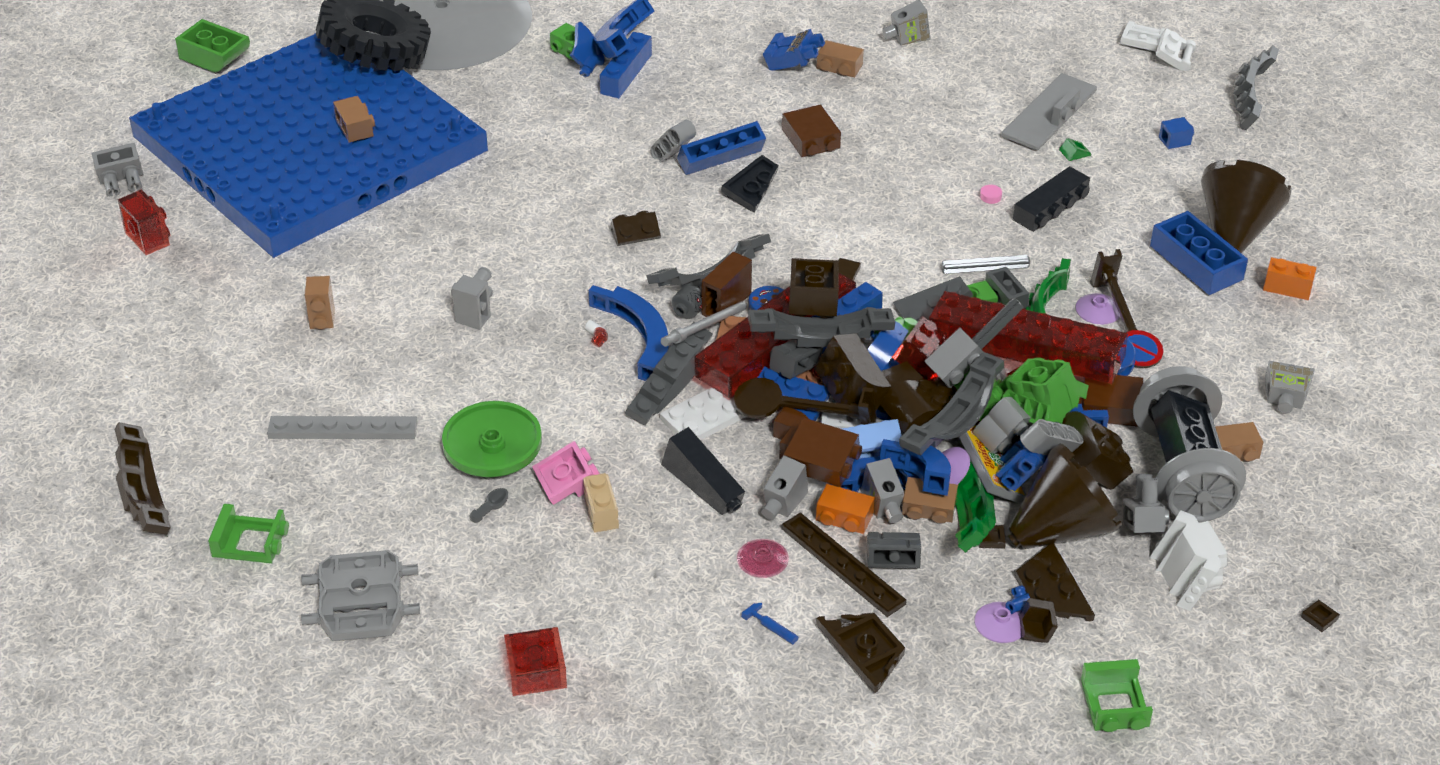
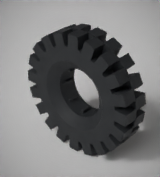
(401, 38)

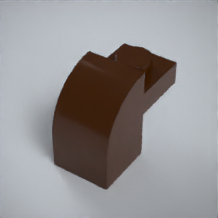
(785, 426)

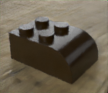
(814, 287)
(848, 368)
(916, 401)
(1100, 450)

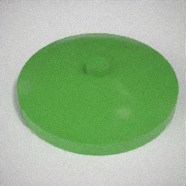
(492, 438)

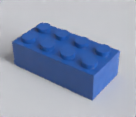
(1198, 252)

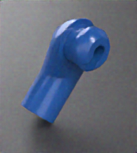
(1019, 599)

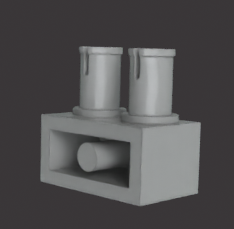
(118, 164)
(472, 299)
(954, 357)
(1144, 512)

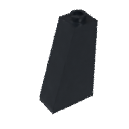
(702, 472)

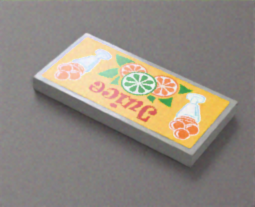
(987, 465)

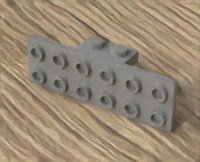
(1049, 111)

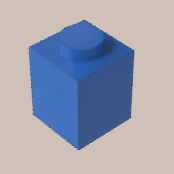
(1176, 133)

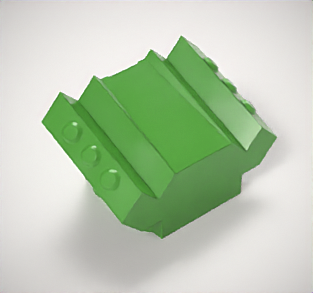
(1045, 389)

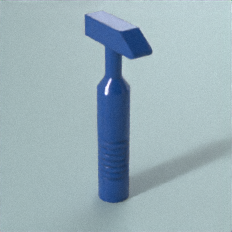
(769, 623)

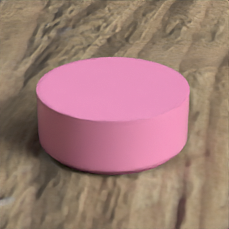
(991, 194)

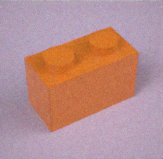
(1289, 278)
(845, 509)

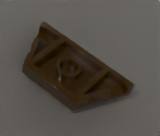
(1050, 580)
(865, 645)

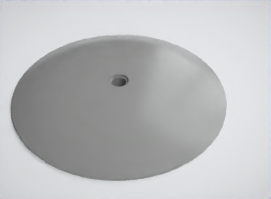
(469, 30)

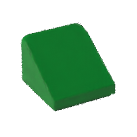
(1074, 150)

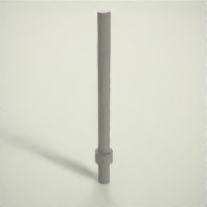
(680, 334)

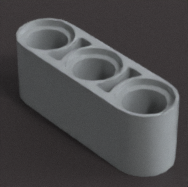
(672, 140)
(1046, 435)

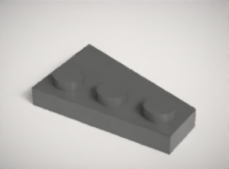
(924, 302)

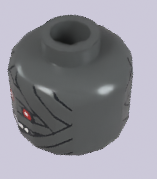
(687, 301)

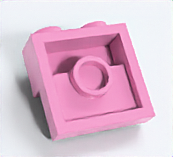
(564, 472)

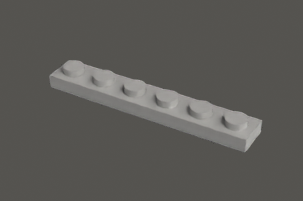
(342, 427)

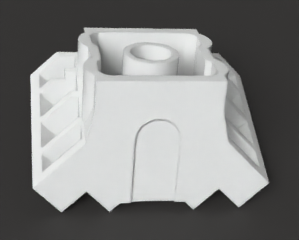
(1190, 559)

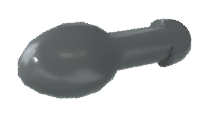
(494, 501)

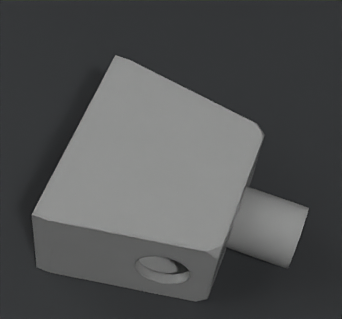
(785, 488)

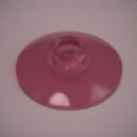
(762, 558)

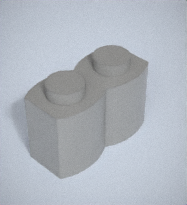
(1002, 425)

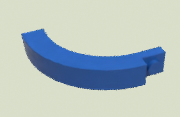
(612, 34)
(639, 314)

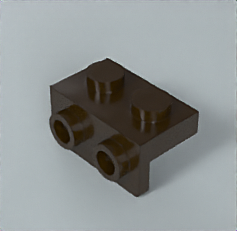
(635, 228)

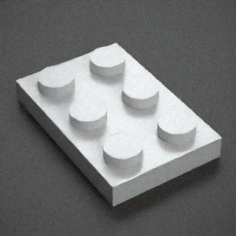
(702, 413)

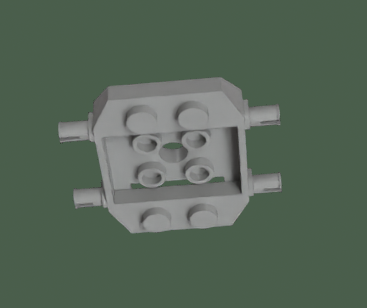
(381, 577)

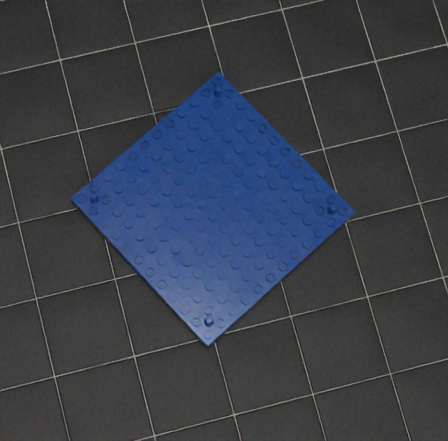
(274, 156)

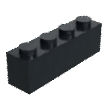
(1051, 199)

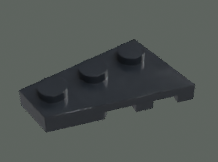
(751, 183)

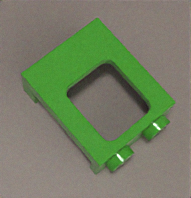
(229, 530)
(1115, 678)

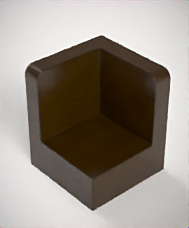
(1038, 620)

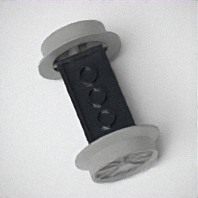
(1198, 474)

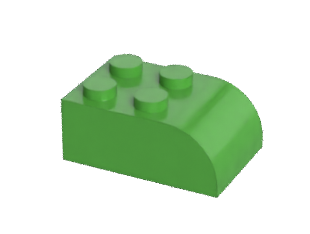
(211, 45)

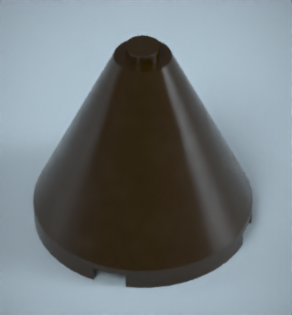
(1243, 199)
(1062, 505)

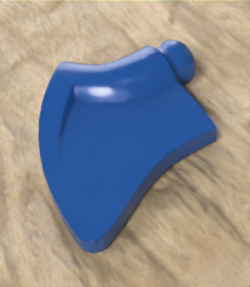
(586, 50)

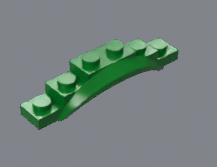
(1054, 282)
(974, 511)

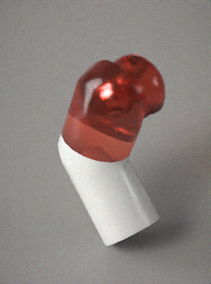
(600, 333)

